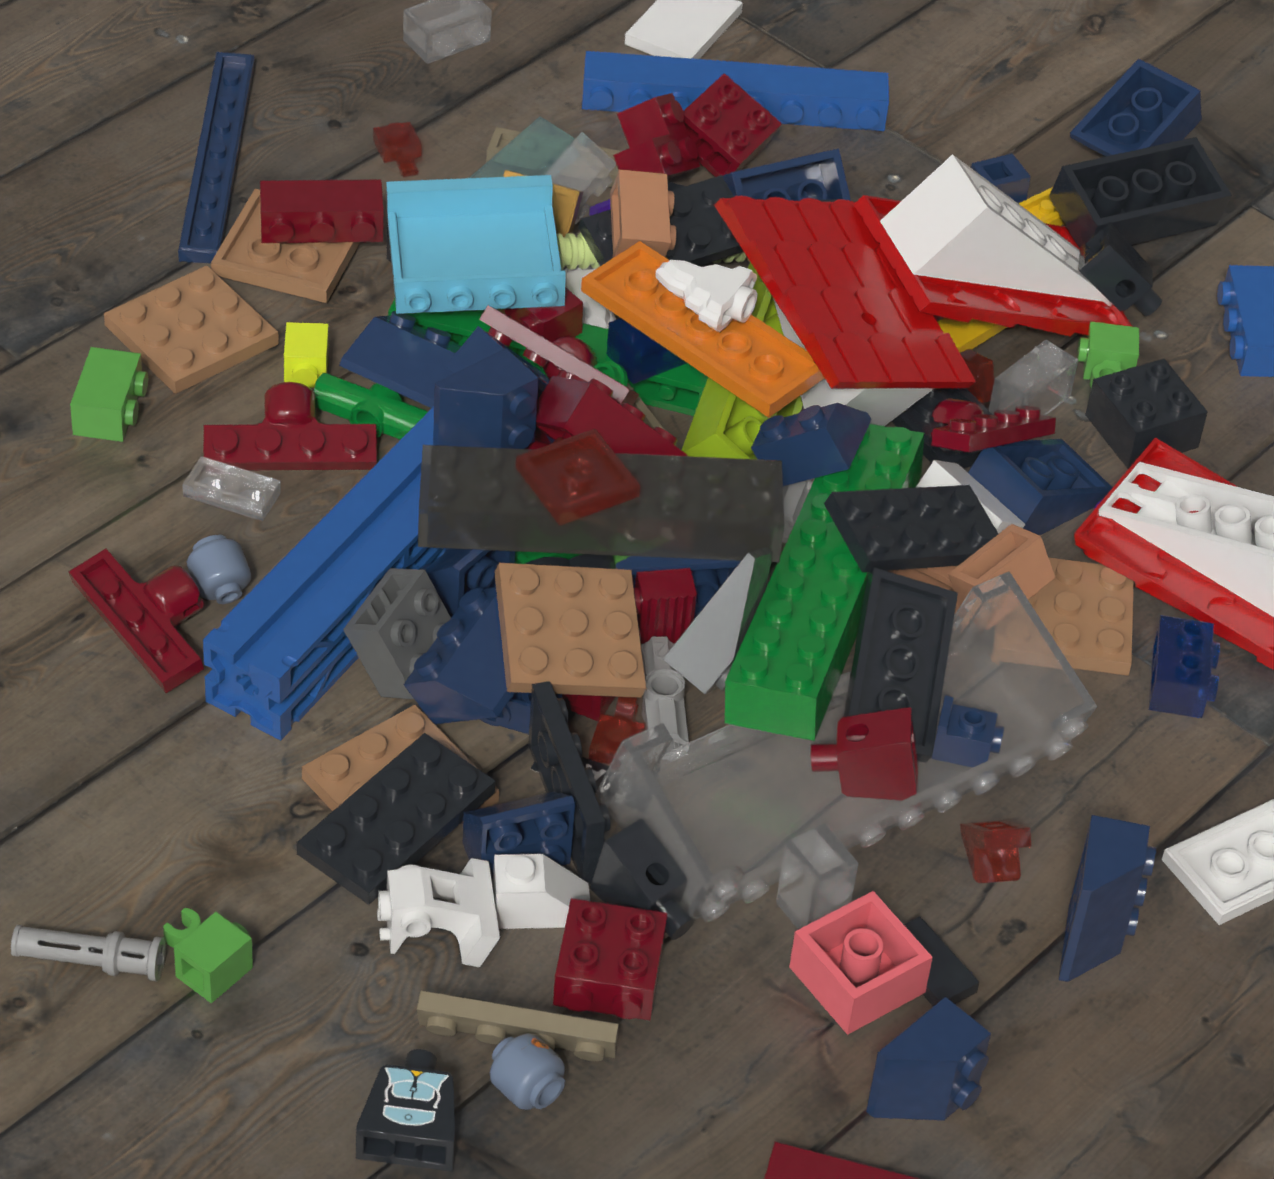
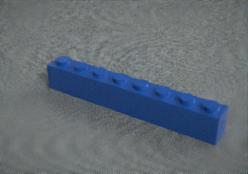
(788, 92)

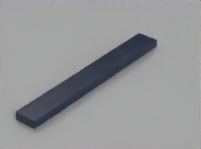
(216, 158)

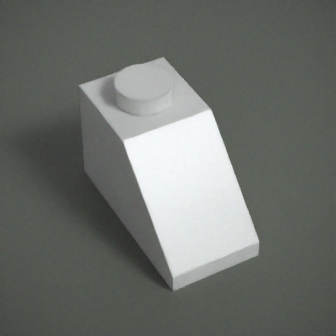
(534, 891)

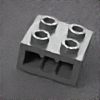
(396, 628)

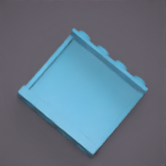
(474, 244)

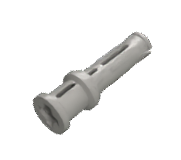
(115, 948)

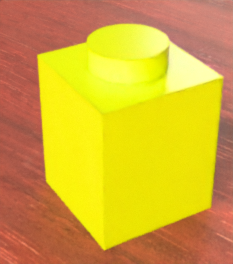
(305, 352)

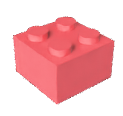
(860, 962)

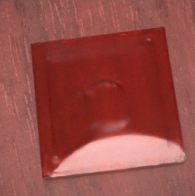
(577, 476)

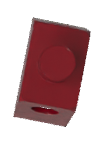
(872, 755)

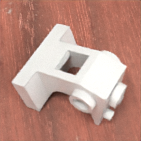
(468, 913)

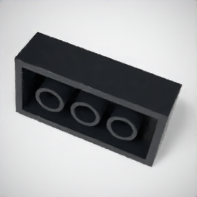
(1142, 193)

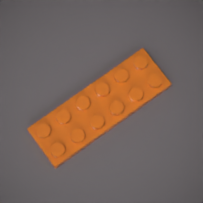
(742, 357)

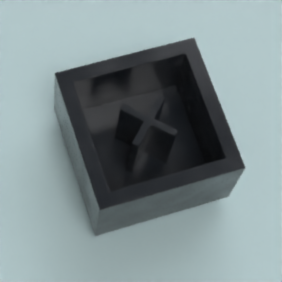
(1145, 404)

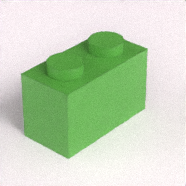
(108, 394)

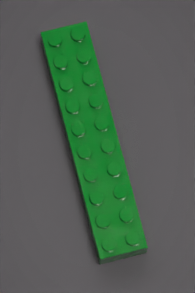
(814, 600)

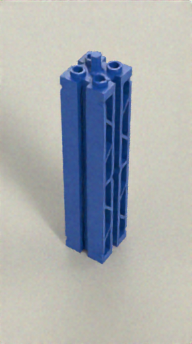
(287, 634)

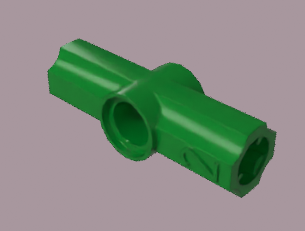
(367, 406)

